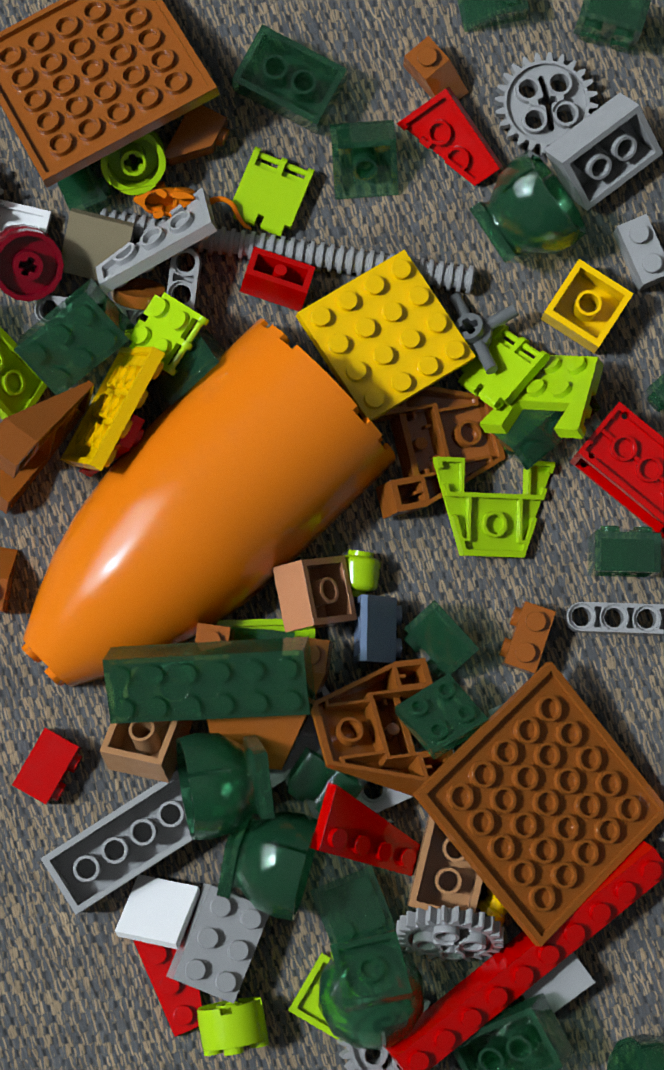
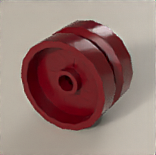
(42, 272)

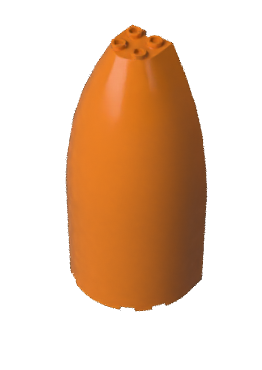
(204, 507)

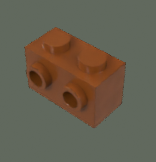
(528, 637)

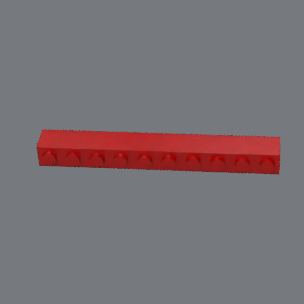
(522, 965)

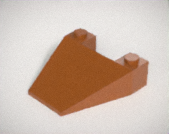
(431, 426)
(33, 437)
(275, 733)
(365, 735)

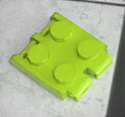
(271, 192)
(166, 329)
(513, 371)

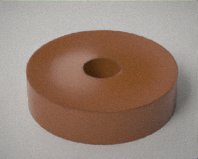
(137, 293)

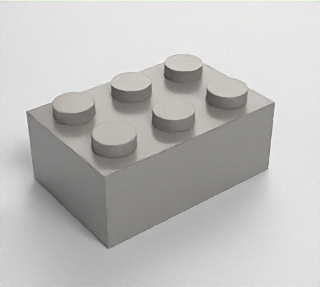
(603, 151)
(218, 944)

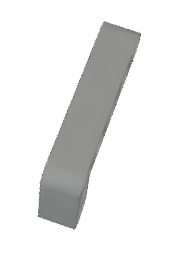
(176, 278)
(628, 615)

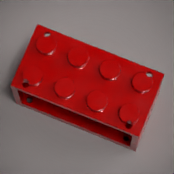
(628, 464)

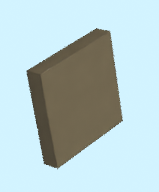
(91, 240)

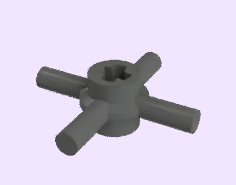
(479, 330)

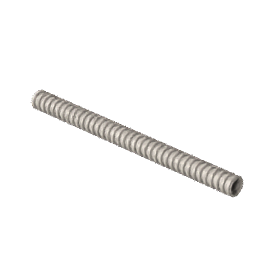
(311, 253)

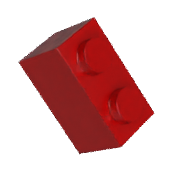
(277, 279)
(48, 766)

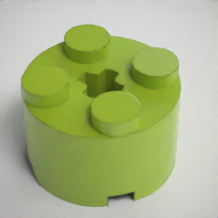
(137, 177)
(232, 1026)

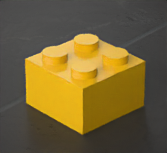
(586, 306)

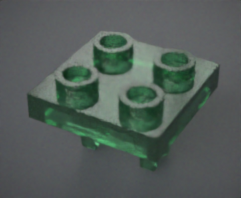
(441, 716)

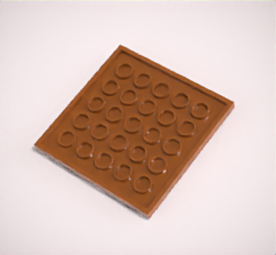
(95, 79)
(542, 803)

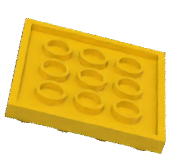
(385, 336)
(112, 407)

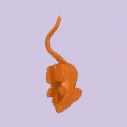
(163, 199)

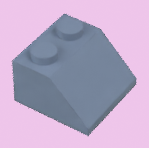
(376, 630)

